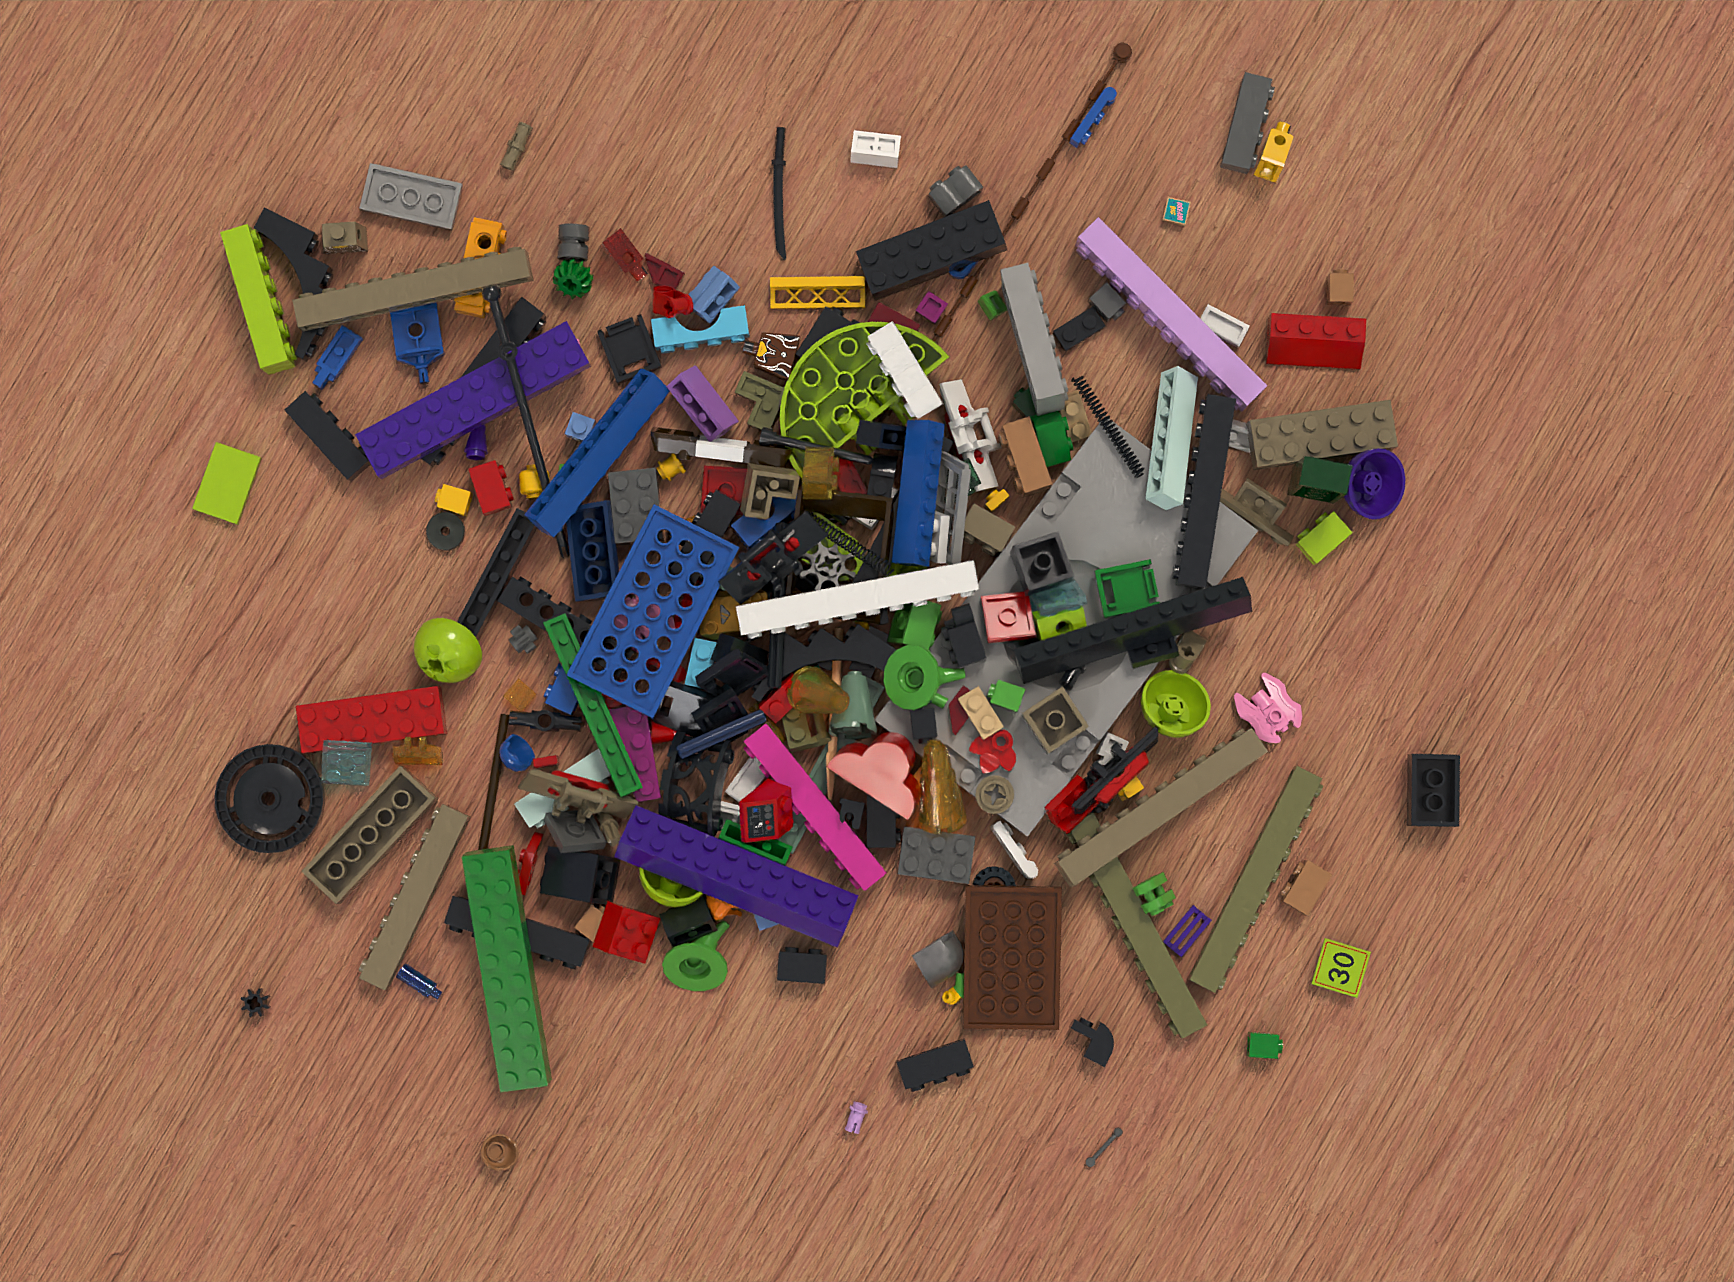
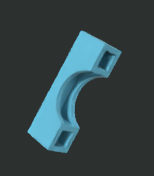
(671, 334)

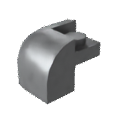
(940, 959)

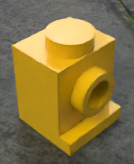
(1130, 789)

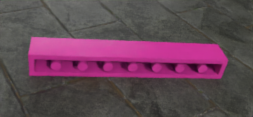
(815, 807)

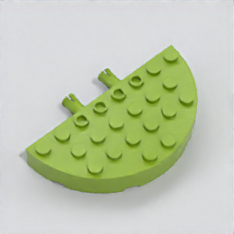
(843, 383)

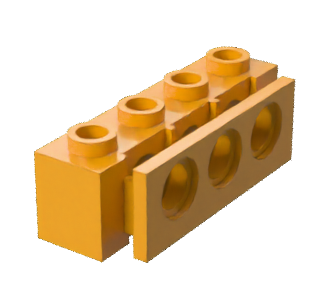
(479, 232)

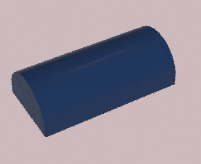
(592, 551)

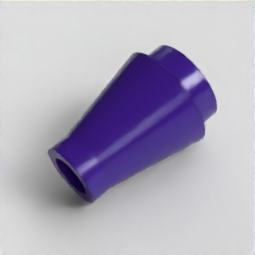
(476, 444)

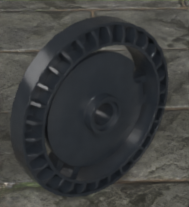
(251, 804)

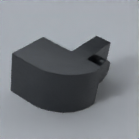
(882, 475)
(1100, 1043)

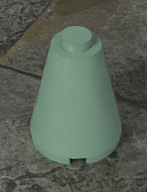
(858, 718)

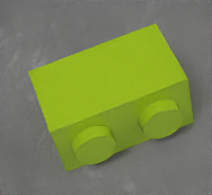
(1323, 538)

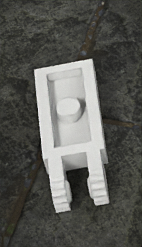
(1015, 851)

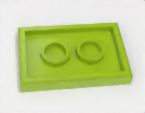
(227, 483)

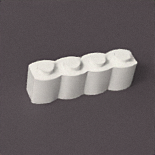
(905, 371)

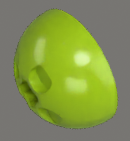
(447, 650)
(1175, 704)
(667, 891)

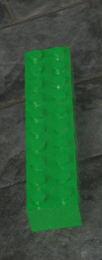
(506, 968)

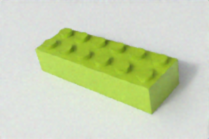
(258, 299)

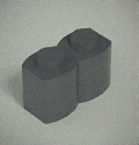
(955, 191)

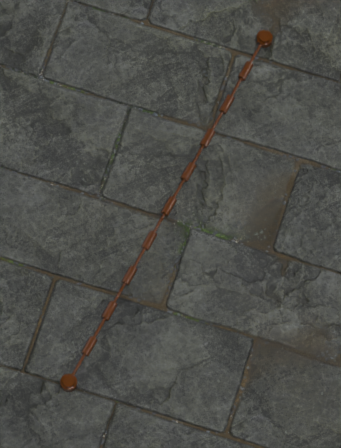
(1121, 54)

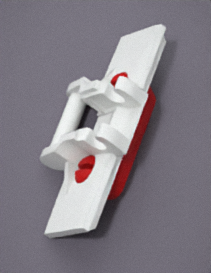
(960, 421)

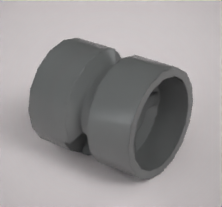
(573, 242)

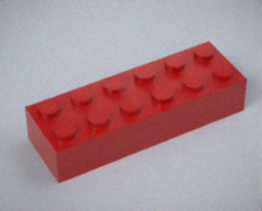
(372, 718)

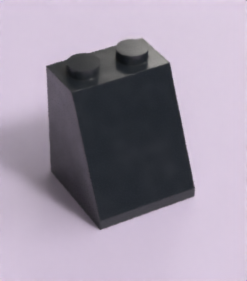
(580, 876)

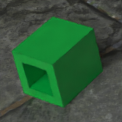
(1264, 1045)

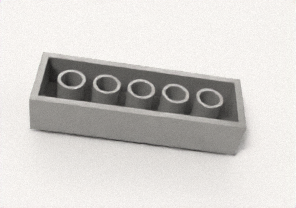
(1034, 339)

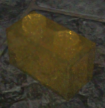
(819, 473)

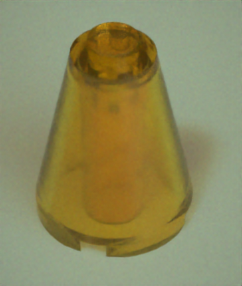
(816, 693)

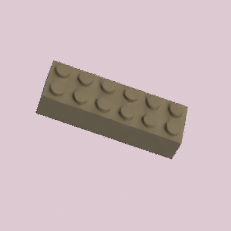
(1321, 434)
(370, 834)

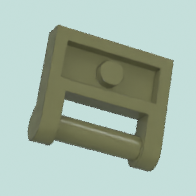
(798, 731)

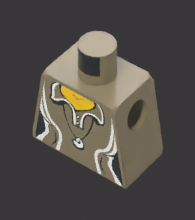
(343, 238)

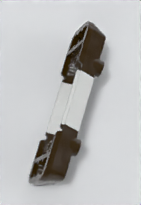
(687, 445)

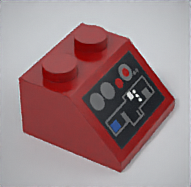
(766, 812)

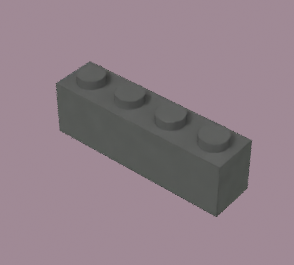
(1246, 123)

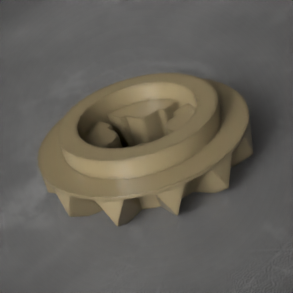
(1004, 788)

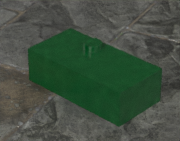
(1319, 479)

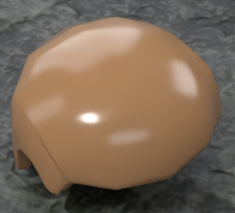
(499, 1152)

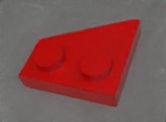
(528, 859)

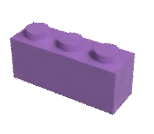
(702, 403)

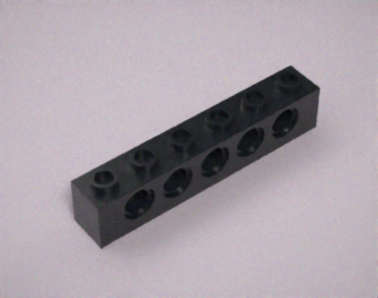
(512, 597)

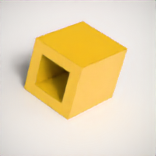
(454, 500)

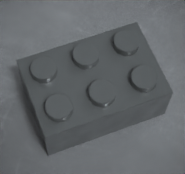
(631, 501)
(936, 855)

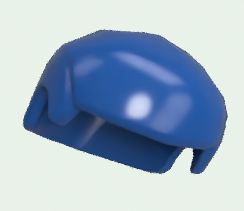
(516, 753)

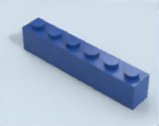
(918, 493)

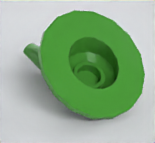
(914, 677)
(697, 964)

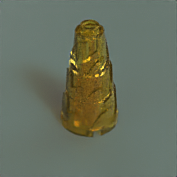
(940, 797)

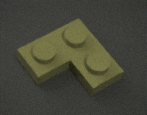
(767, 399)

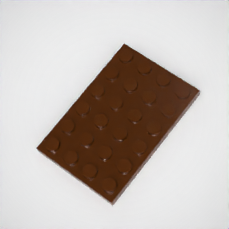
(1012, 957)

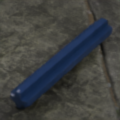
(721, 734)

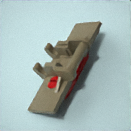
(578, 792)

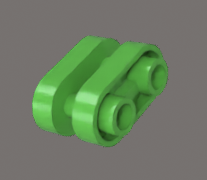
(1154, 903)

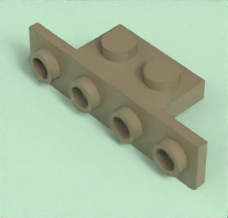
(1259, 508)

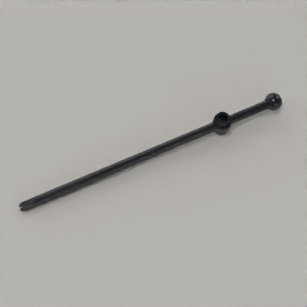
(492, 294)

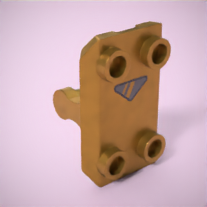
(723, 615)

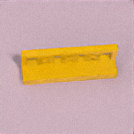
(817, 283)

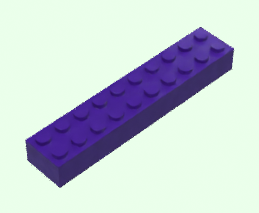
(471, 401)
(736, 876)

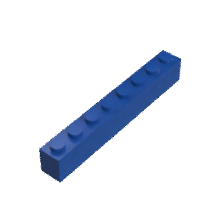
(597, 452)

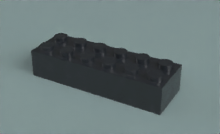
(931, 250)

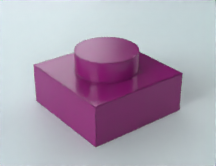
(931, 307)

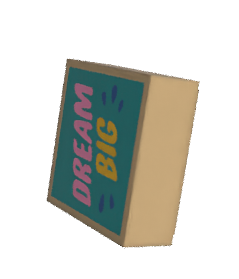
(1176, 211)

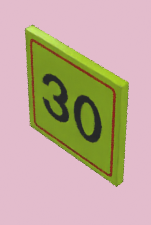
(1341, 967)

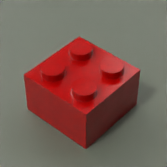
(626, 932)

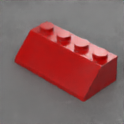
(1315, 341)

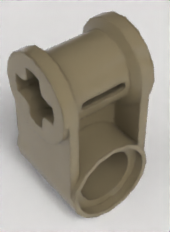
(1189, 648)

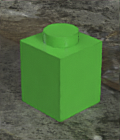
(1006, 695)

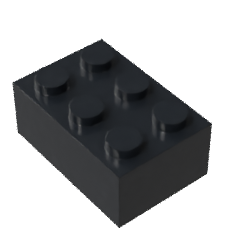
(1433, 790)

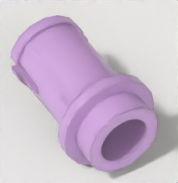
(856, 1117)

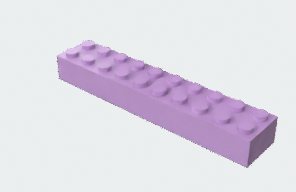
(1168, 314)

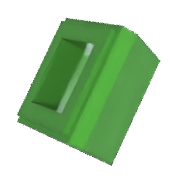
(992, 305)

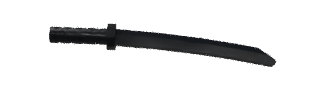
(778, 164)

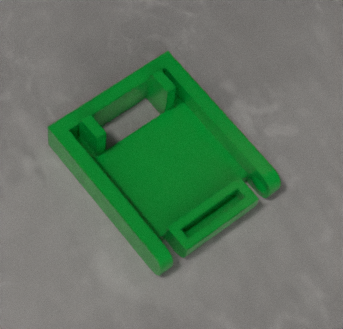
(1130, 587)

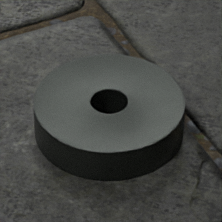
(435, 527)

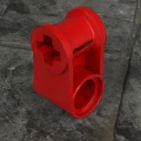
(671, 302)

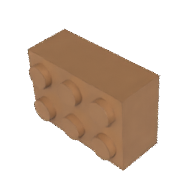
(1024, 457)

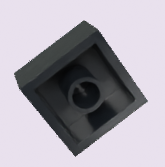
(1041, 564)

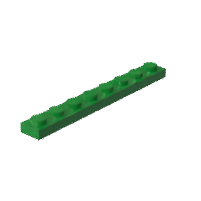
(594, 710)

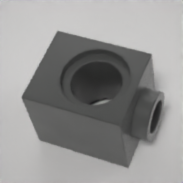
(1107, 303)

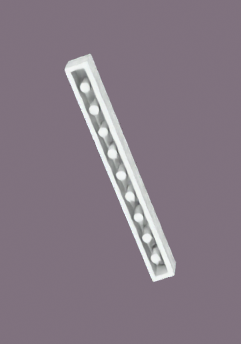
(858, 597)

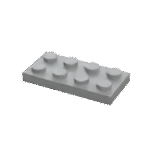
(411, 196)

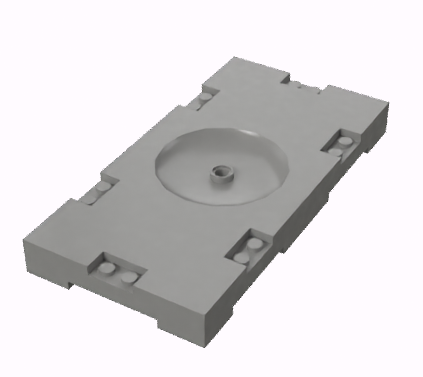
(1101, 526)

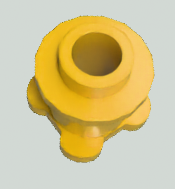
(670, 467)

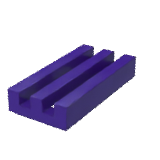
(1207, 920)

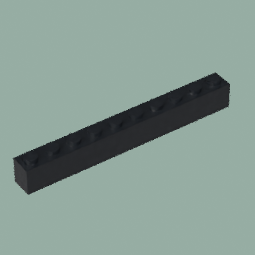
(1133, 630)

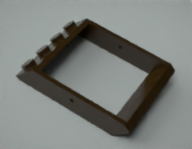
(850, 505)

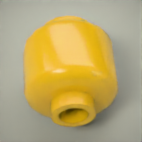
(529, 482)

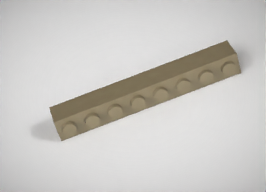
(414, 896)

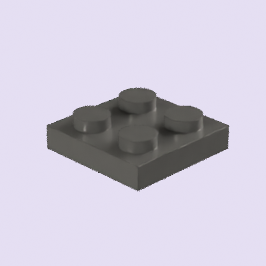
(572, 835)

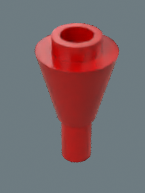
(661, 733)

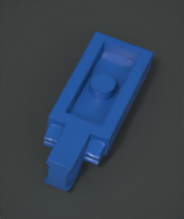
(336, 356)

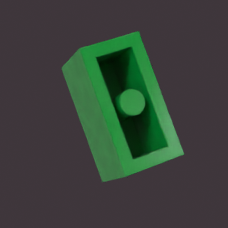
(1052, 437)

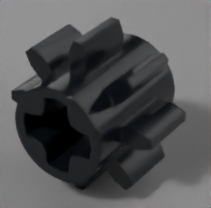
(261, 999)

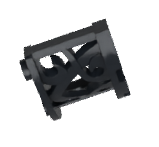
(713, 792)

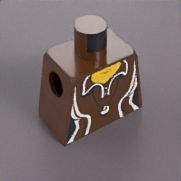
(774, 353)

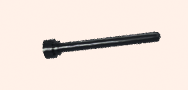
(770, 438)

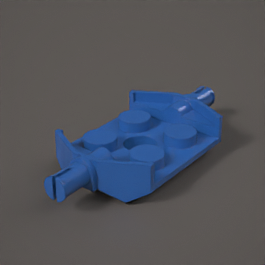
(418, 350)

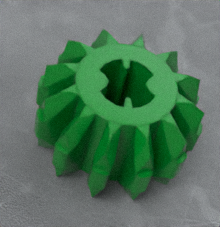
(572, 278)

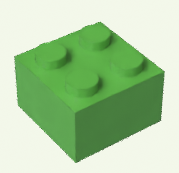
(915, 625)

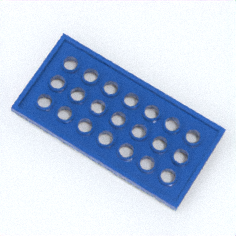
(625, 584)

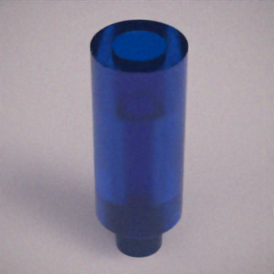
(418, 982)

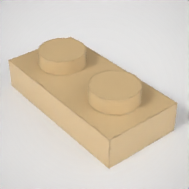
(1076, 417)
(980, 712)

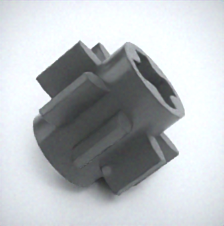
(523, 639)

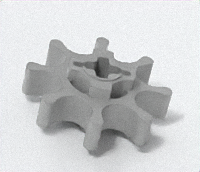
(823, 574)

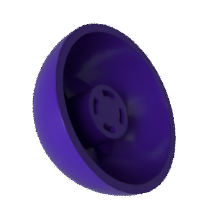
(1375, 483)

